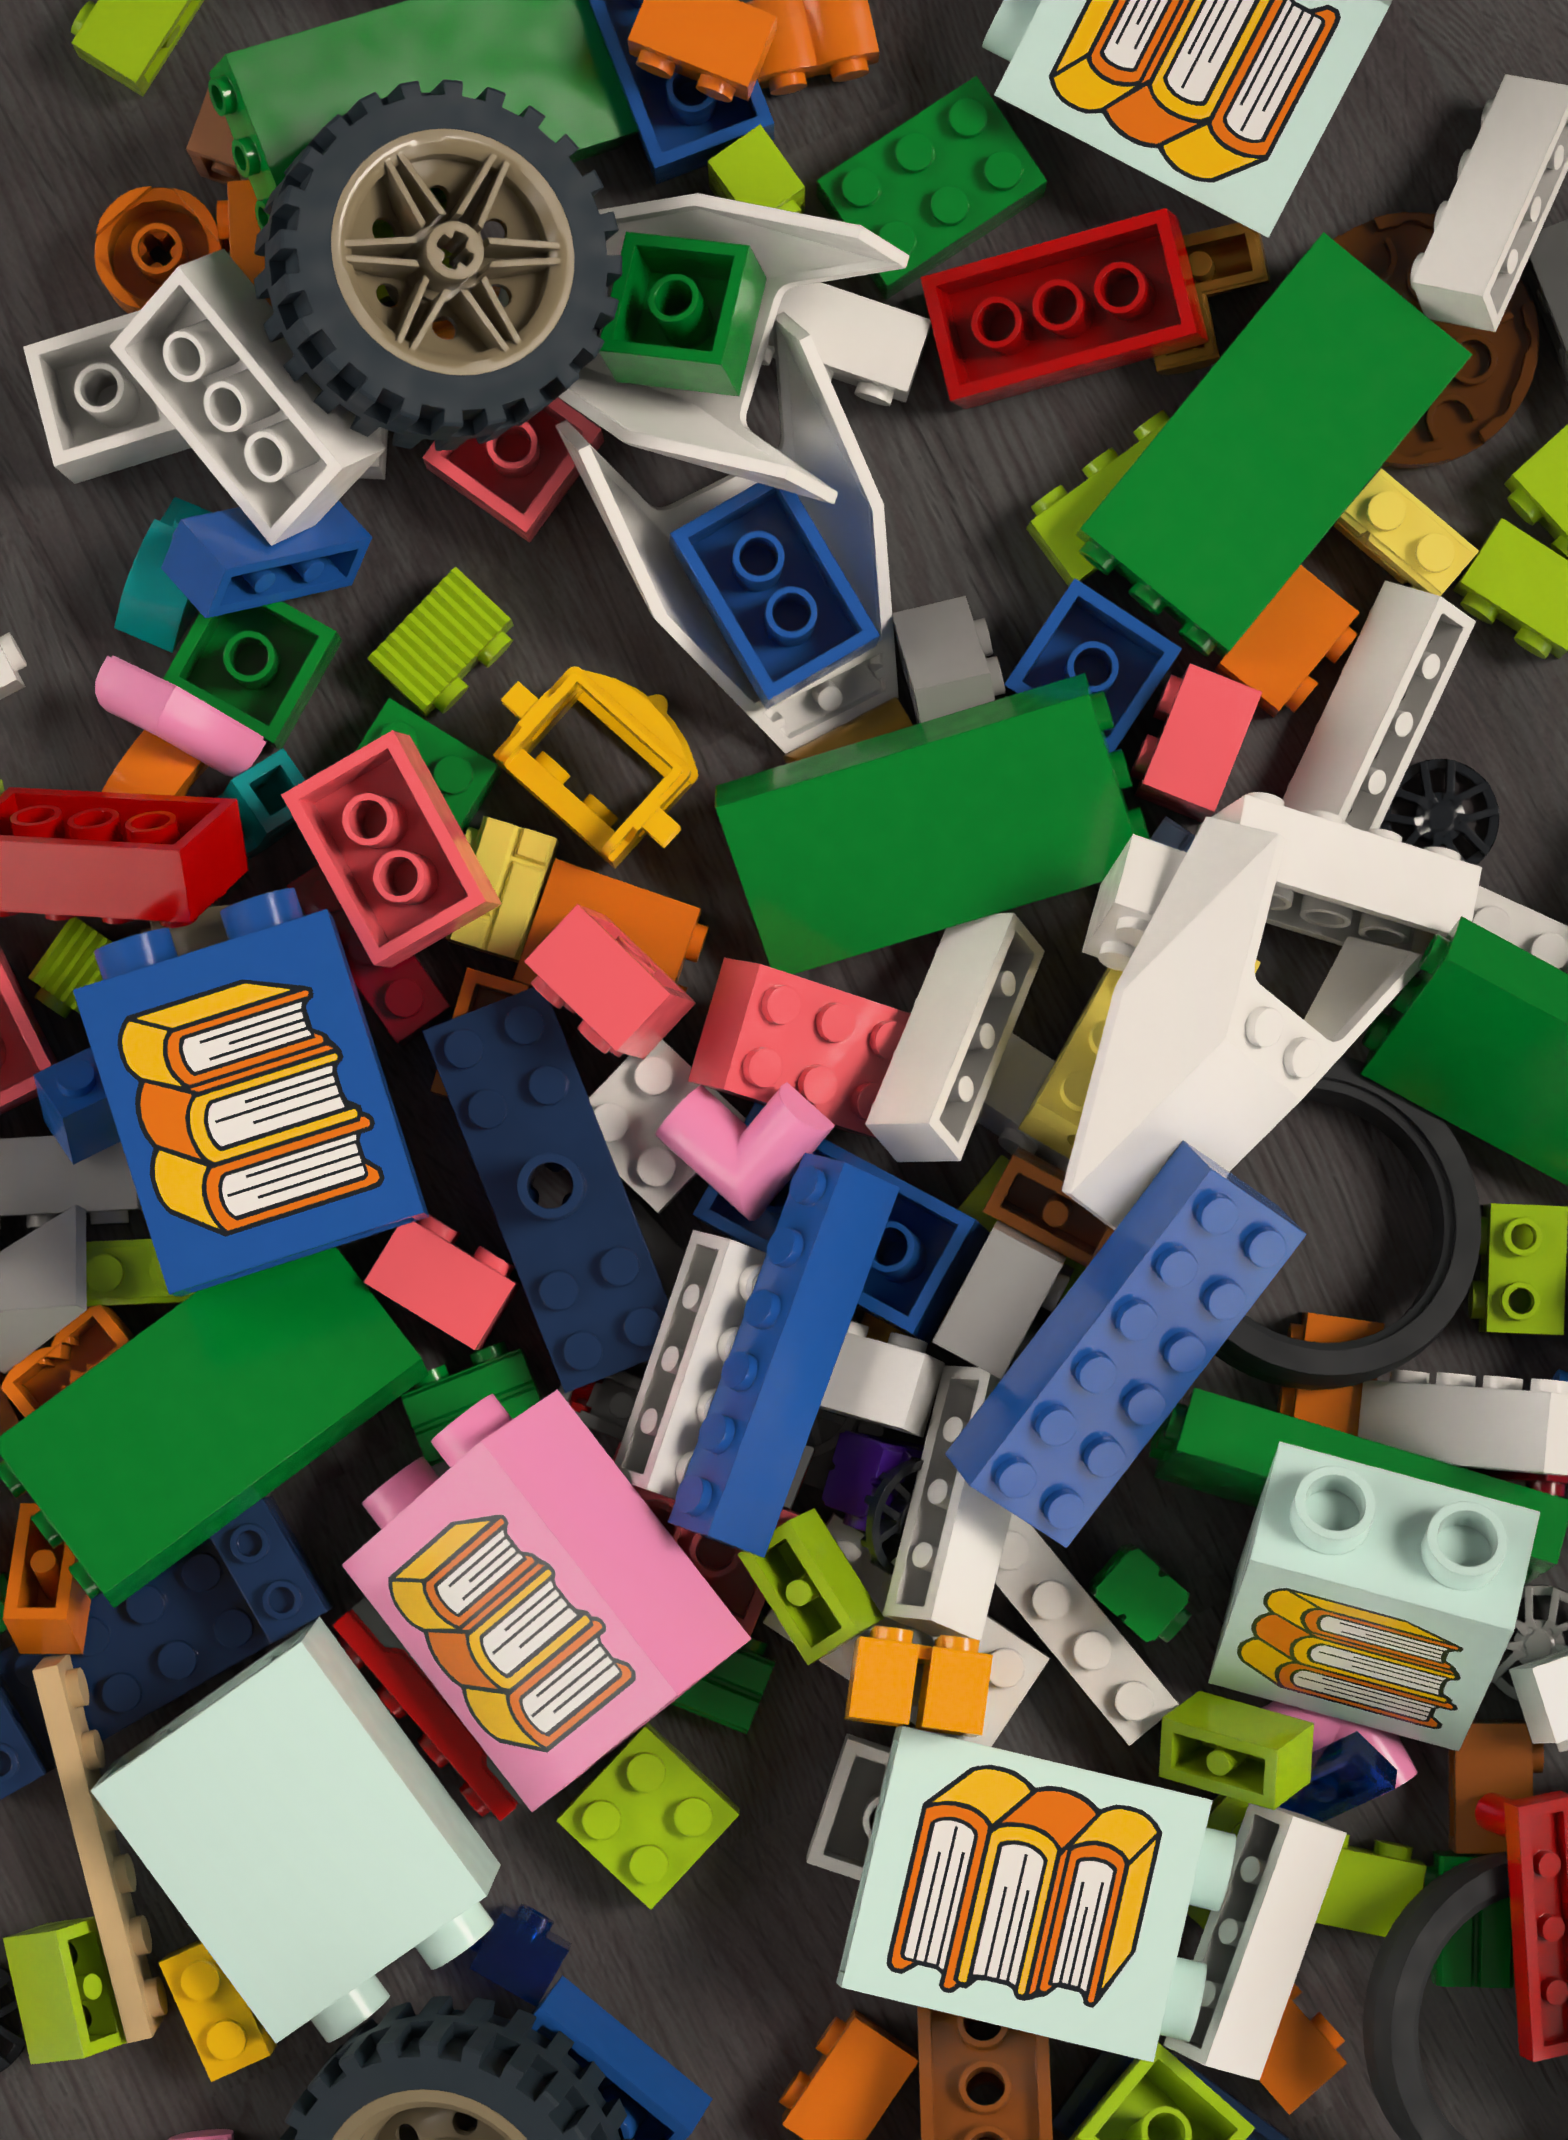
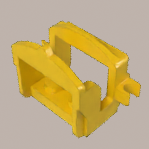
(633, 717)

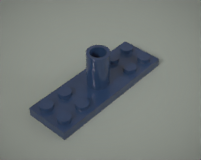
(528, 1113)

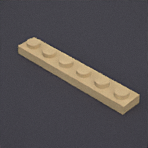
(106, 1871)

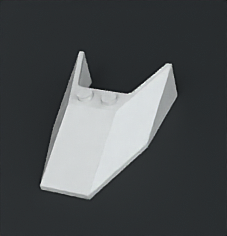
(709, 426)
(854, 529)
(1197, 1039)

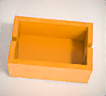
(951, 1683)

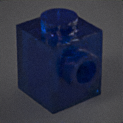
(520, 1952)

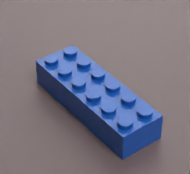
(1124, 1344)

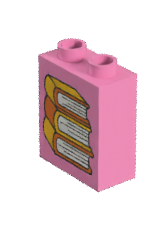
(539, 1592)

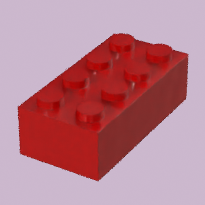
(1064, 309)
(117, 854)

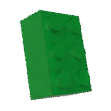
(935, 182)

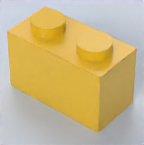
(214, 2012)

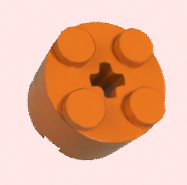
(137, 225)

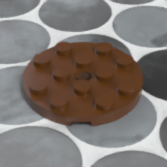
(1489, 383)

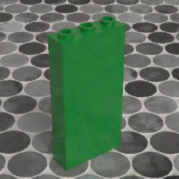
(529, 49)
(1271, 447)
(930, 825)
(1482, 1044)
(205, 1417)
(1230, 1447)

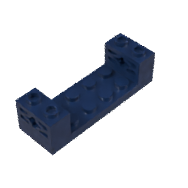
(169, 1636)

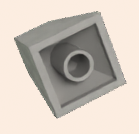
(42, 1285)

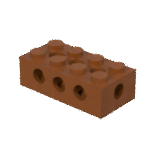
(957, 2063)

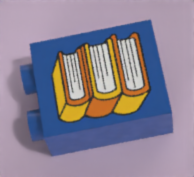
(247, 1094)

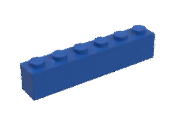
(783, 1354)

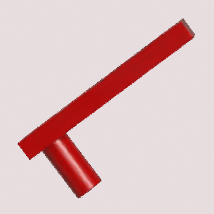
(1539, 1913)

